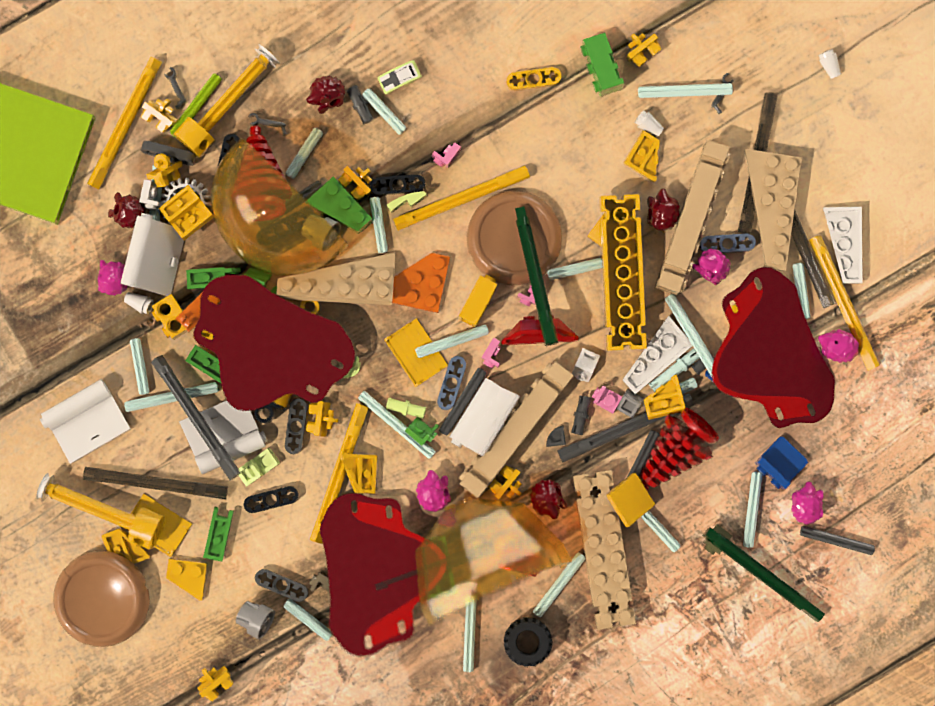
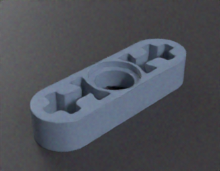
(742, 248)
(460, 371)

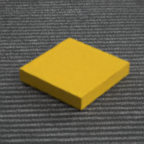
(630, 499)

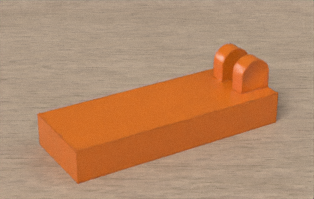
(189, 316)

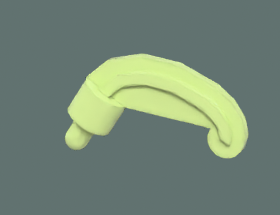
(355, 369)

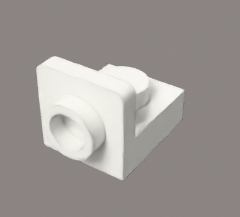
(149, 192)
(585, 365)

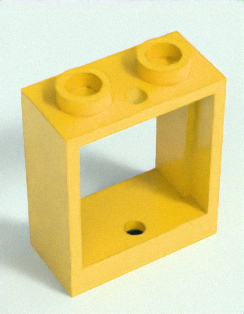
(478, 300)

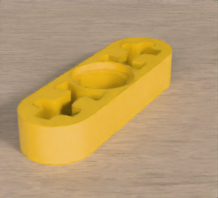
(548, 82)

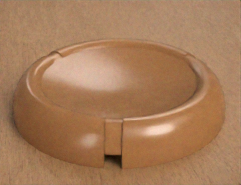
(496, 242)
(101, 599)

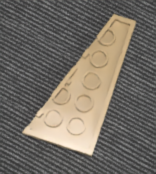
(774, 194)
(353, 282)

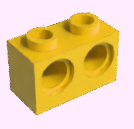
(168, 319)

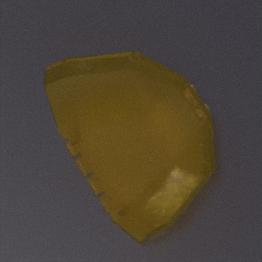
(478, 547)

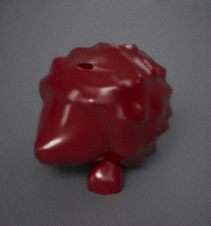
(326, 93)
(126, 210)
(662, 211)
(547, 498)

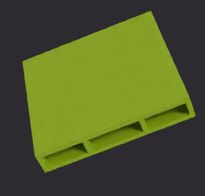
(39, 152)

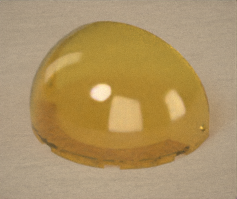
(268, 218)

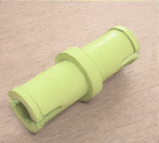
(406, 408)

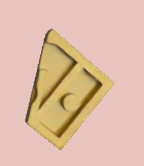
(644, 156)
(665, 400)
(361, 471)
(117, 542)
(188, 576)

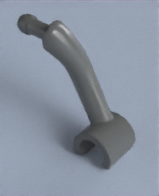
(176, 88)
(718, 98)
(268, 122)

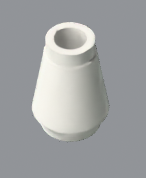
(830, 63)
(649, 124)
(139, 302)

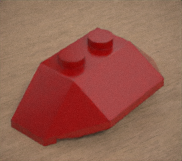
(529, 332)

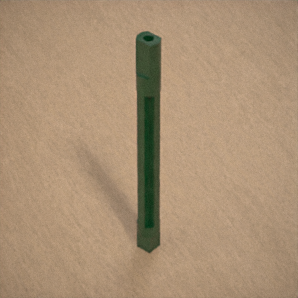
(536, 277)
(763, 574)

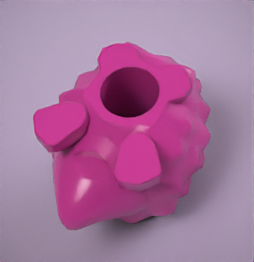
(713, 266)
(110, 278)
(839, 346)
(433, 492)
(807, 504)

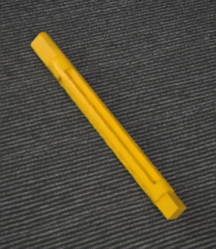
(124, 123)
(461, 198)
(844, 302)
(337, 478)

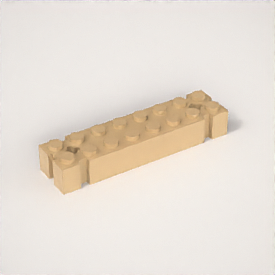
(691, 218)
(517, 428)
(603, 551)

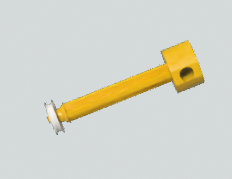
(196, 135)
(143, 527)

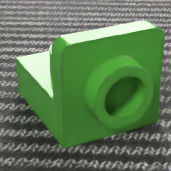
(421, 432)

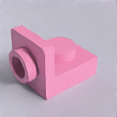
(450, 154)
(525, 299)
(492, 349)
(606, 399)

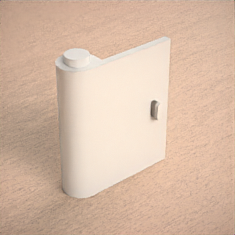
(152, 256)
(483, 417)
(83, 418)
(233, 429)

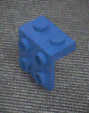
(781, 463)

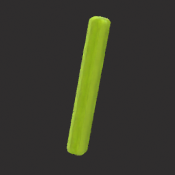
(198, 101)

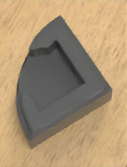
(556, 437)

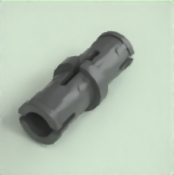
(360, 104)
(581, 415)

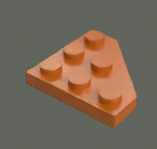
(422, 283)

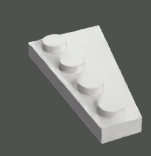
(846, 237)
(661, 351)

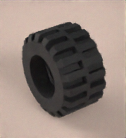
(542, 651)

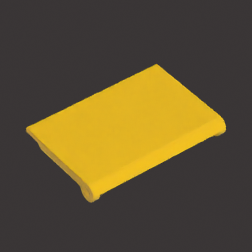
(403, 346)
(174, 525)

